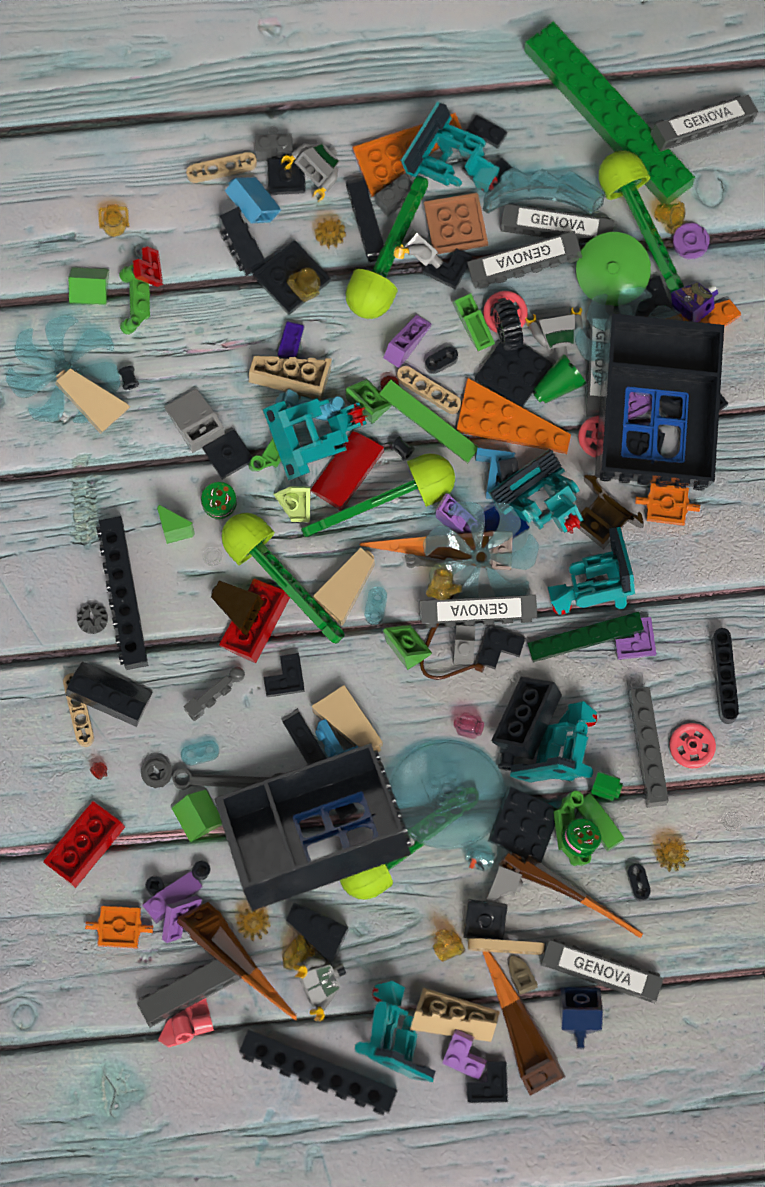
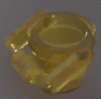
(671, 215)
(113, 221)
(307, 284)
(441, 585)
(448, 945)
(296, 952)

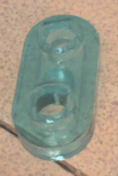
(374, 606)
(200, 754)

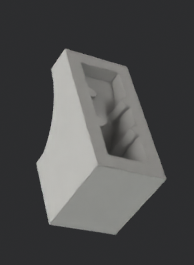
(464, 645)
(505, 884)

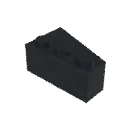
(240, 242)
(318, 931)

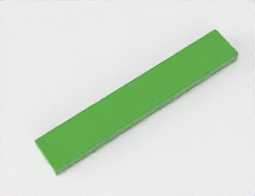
(429, 421)

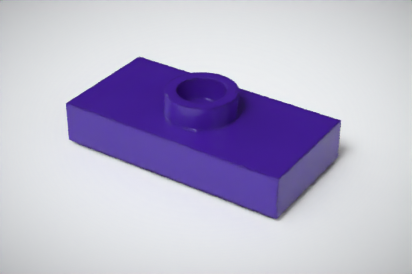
(290, 340)

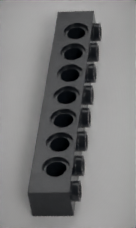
(138, 657)
(254, 1040)

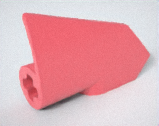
(186, 1024)

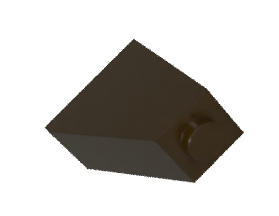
(237, 604)

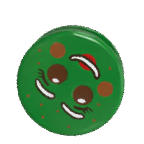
(218, 500)
(581, 838)

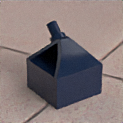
(581, 1012)

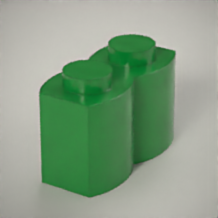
(607, 786)

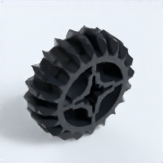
(508, 325)

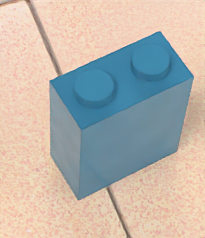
(253, 200)

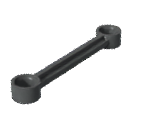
(218, 780)

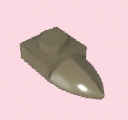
(521, 976)

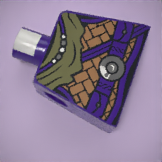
(694, 301)

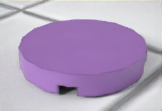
(691, 241)

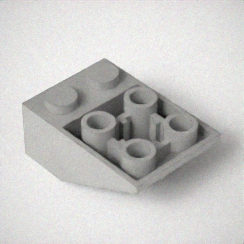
(195, 420)

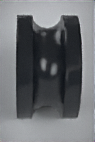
(199, 876)

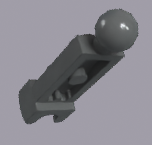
(195, 708)

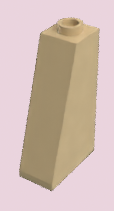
(91, 400)
(343, 588)
(347, 719)

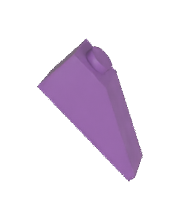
(406, 341)
(177, 891)

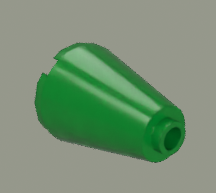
(559, 381)

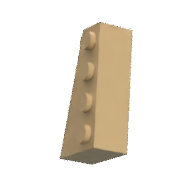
(302, 376)
(445, 1014)

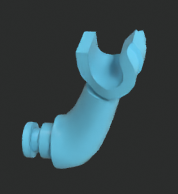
(329, 410)

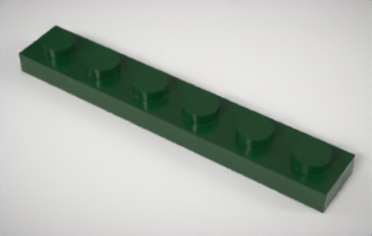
(585, 637)

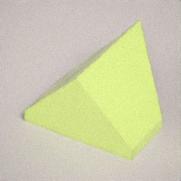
(295, 502)

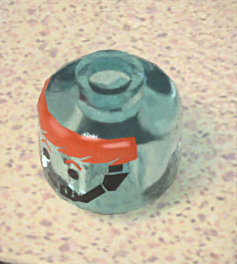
(480, 857)

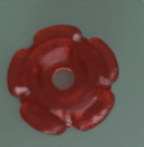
(99, 770)

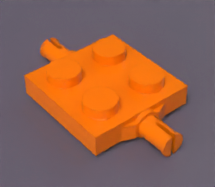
(667, 504)
(119, 927)

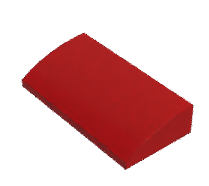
(347, 470)
(252, 644)
(84, 844)

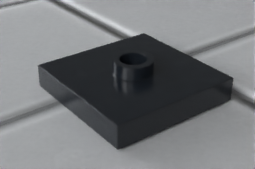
(283, 180)
(227, 454)
(485, 920)

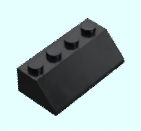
(108, 693)
(527, 717)

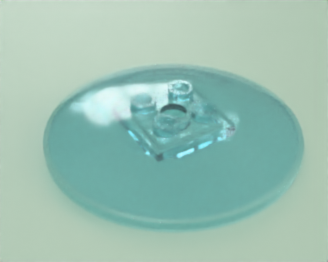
(451, 818)

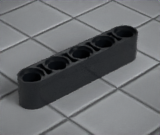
(365, 218)
(722, 684)

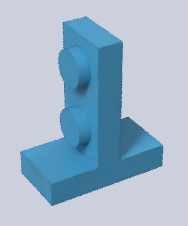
(492, 457)
(326, 735)

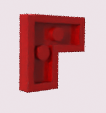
(149, 267)

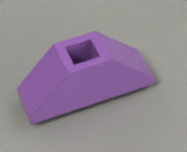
(454, 522)

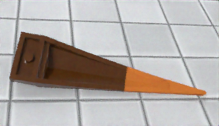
(415, 547)
(540, 874)
(213, 934)
(533, 1053)

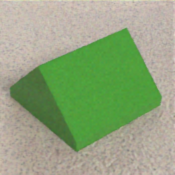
(88, 286)
(368, 397)
(174, 526)
(406, 645)
(197, 814)

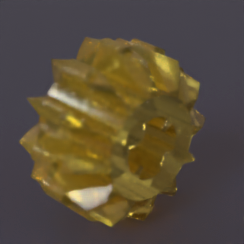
(335, 237)
(676, 849)
(258, 928)

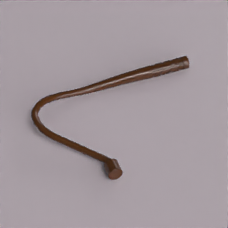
(478, 667)

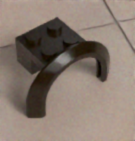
(604, 514)

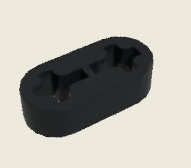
(439, 356)
(643, 880)

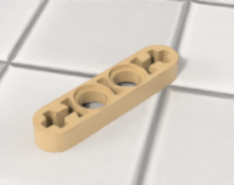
(221, 165)
(428, 390)
(74, 712)
(506, 946)

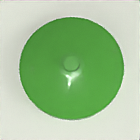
(612, 265)

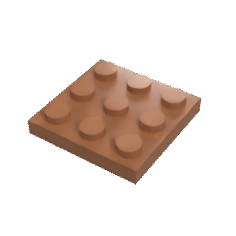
(456, 223)

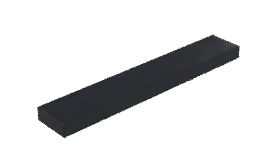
(312, 753)

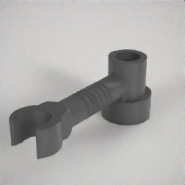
(424, 562)

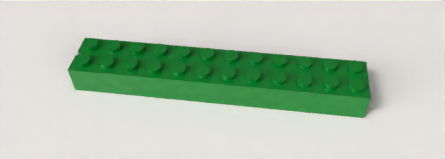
(607, 110)

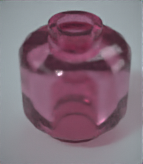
(469, 725)

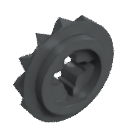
(100, 622)
(160, 764)

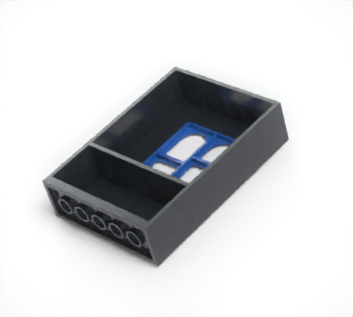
(660, 360)
(267, 837)

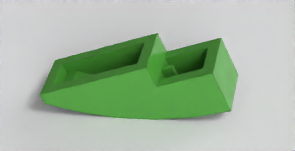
(473, 322)
(595, 813)

